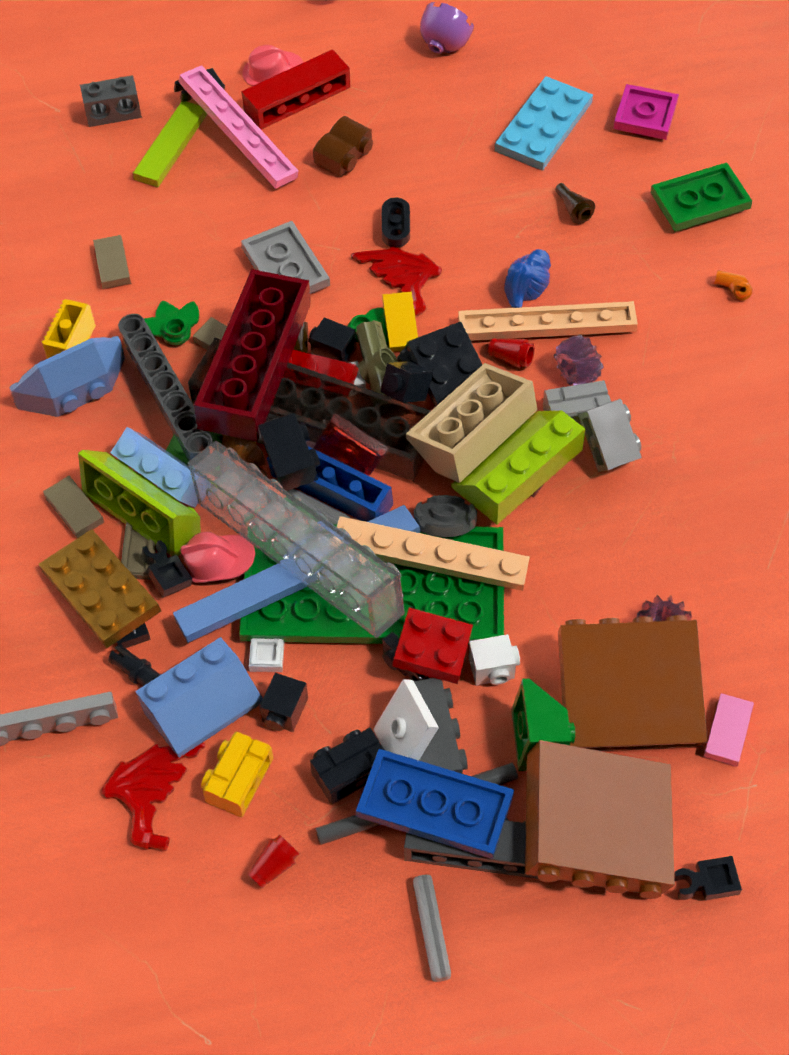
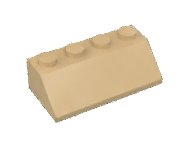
(473, 421)

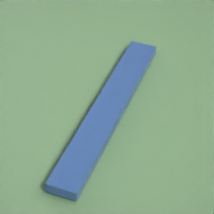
(260, 589)

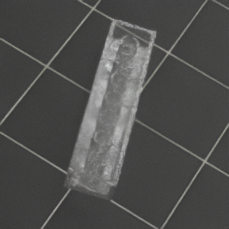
(298, 538)

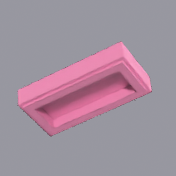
(728, 730)

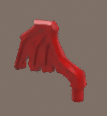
(402, 269)
(145, 782)

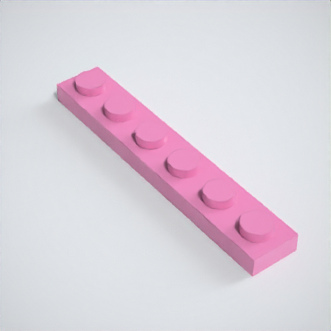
(238, 127)

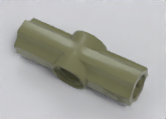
(374, 354)

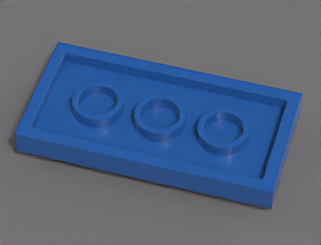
(435, 803)

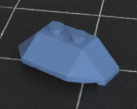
(70, 377)

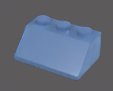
(199, 697)

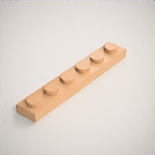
(549, 320)
(440, 554)

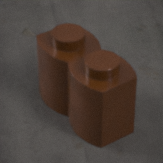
(343, 146)

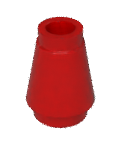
(513, 351)
(273, 861)

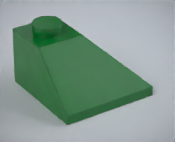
(538, 718)

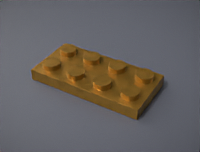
(100, 588)

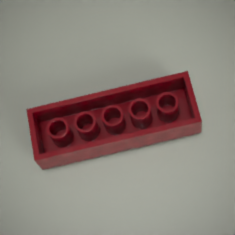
(252, 355)

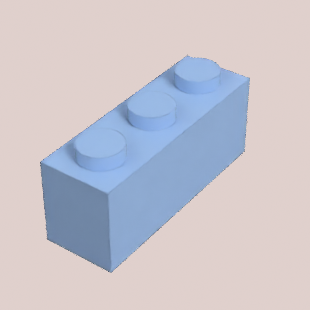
(156, 465)

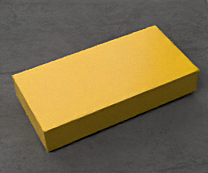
(399, 319)

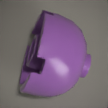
(445, 28)

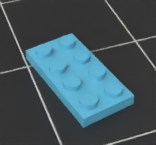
(543, 123)

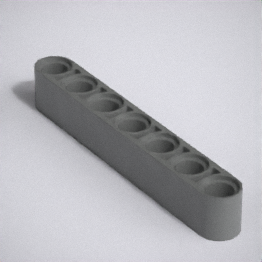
(163, 385)

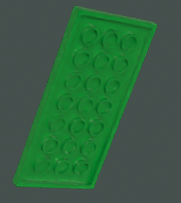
(312, 619)

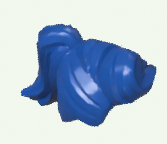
(527, 277)

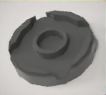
(445, 516)

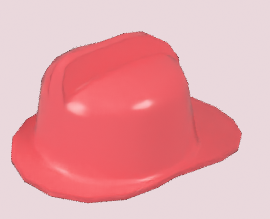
(267, 62)
(217, 557)

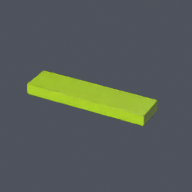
(169, 144)

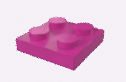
(646, 111)

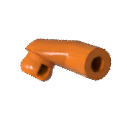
(736, 283)

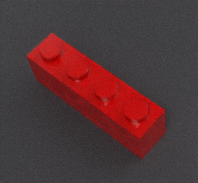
(296, 89)

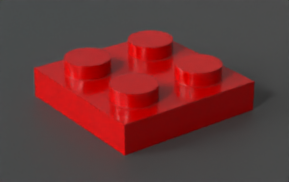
(432, 645)

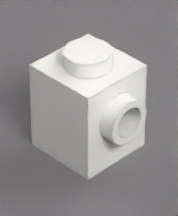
(493, 660)

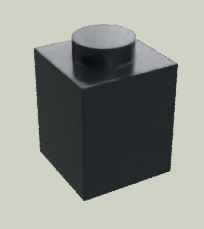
(333, 340)
(406, 381)
(283, 703)

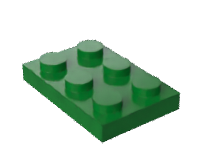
(701, 196)

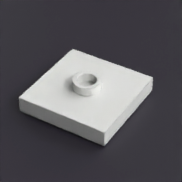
(406, 723)

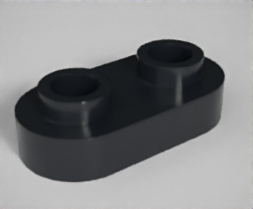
(396, 222)

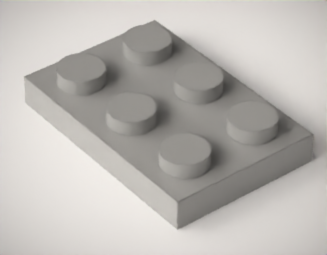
(285, 253)

